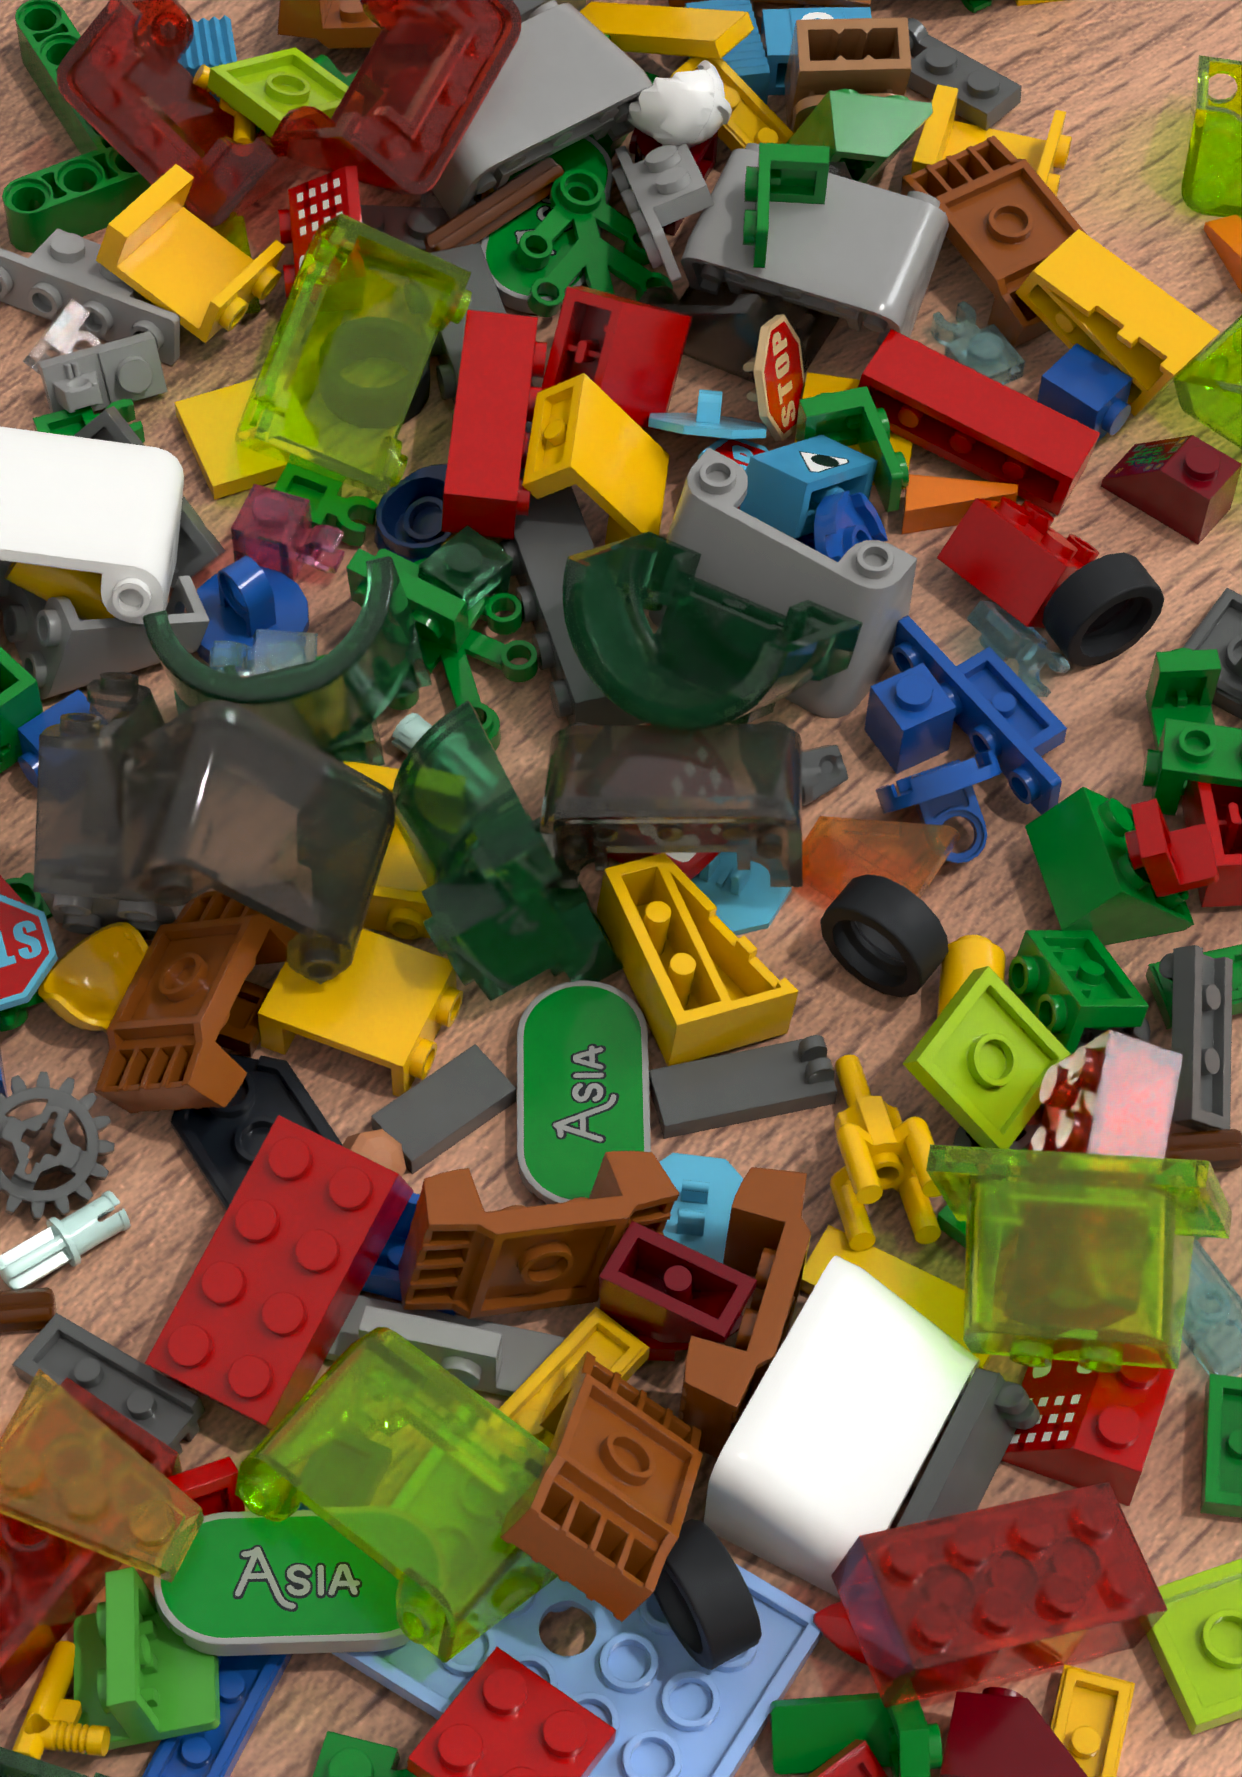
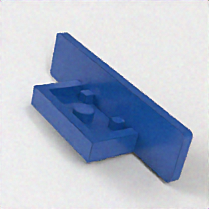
(994, 712)

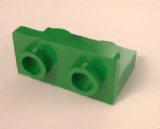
(1073, 984)

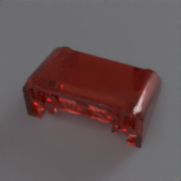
(409, 94)
(145, 105)

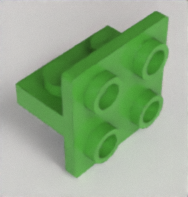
(138, 1671)

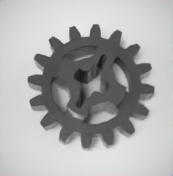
(70, 1156)

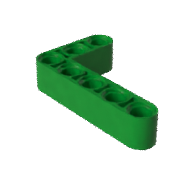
(79, 192)

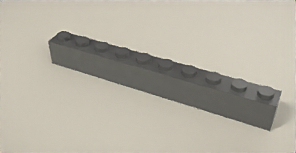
(540, 539)

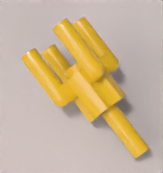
(878, 1156)

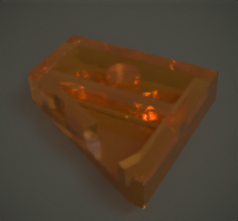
(851, 847)

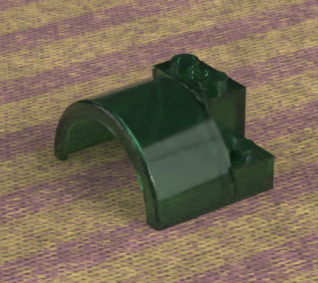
(714, 650)
(323, 700)
(490, 867)

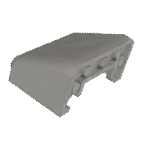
(549, 94)
(851, 258)
(777, 571)

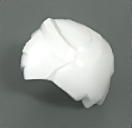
(682, 107)

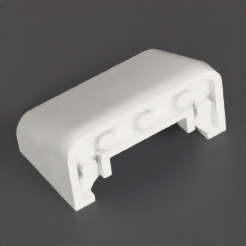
(95, 512)
(836, 1426)

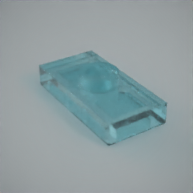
(1212, 1317)

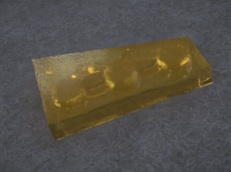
(89, 1486)

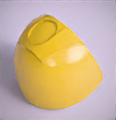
(94, 976)

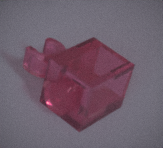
(279, 534)

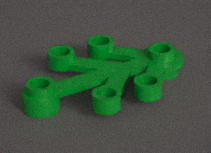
(589, 251)
(486, 650)

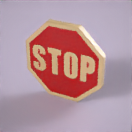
(777, 377)

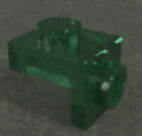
(468, 567)

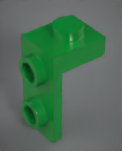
(782, 175)
(853, 420)
(1182, 688)
(1194, 754)
(817, 1728)

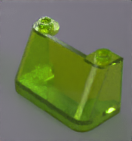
(351, 354)
(413, 1479)

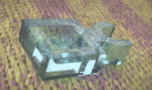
(980, 349)

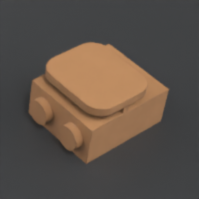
(845, 54)

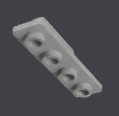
(659, 193)
(68, 270)
(473, 1350)

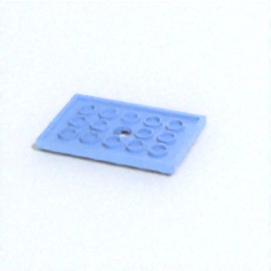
(633, 1676)

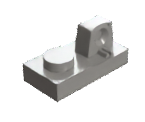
(104, 374)

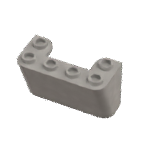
(72, 652)

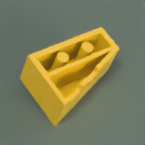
(1115, 314)
(686, 967)

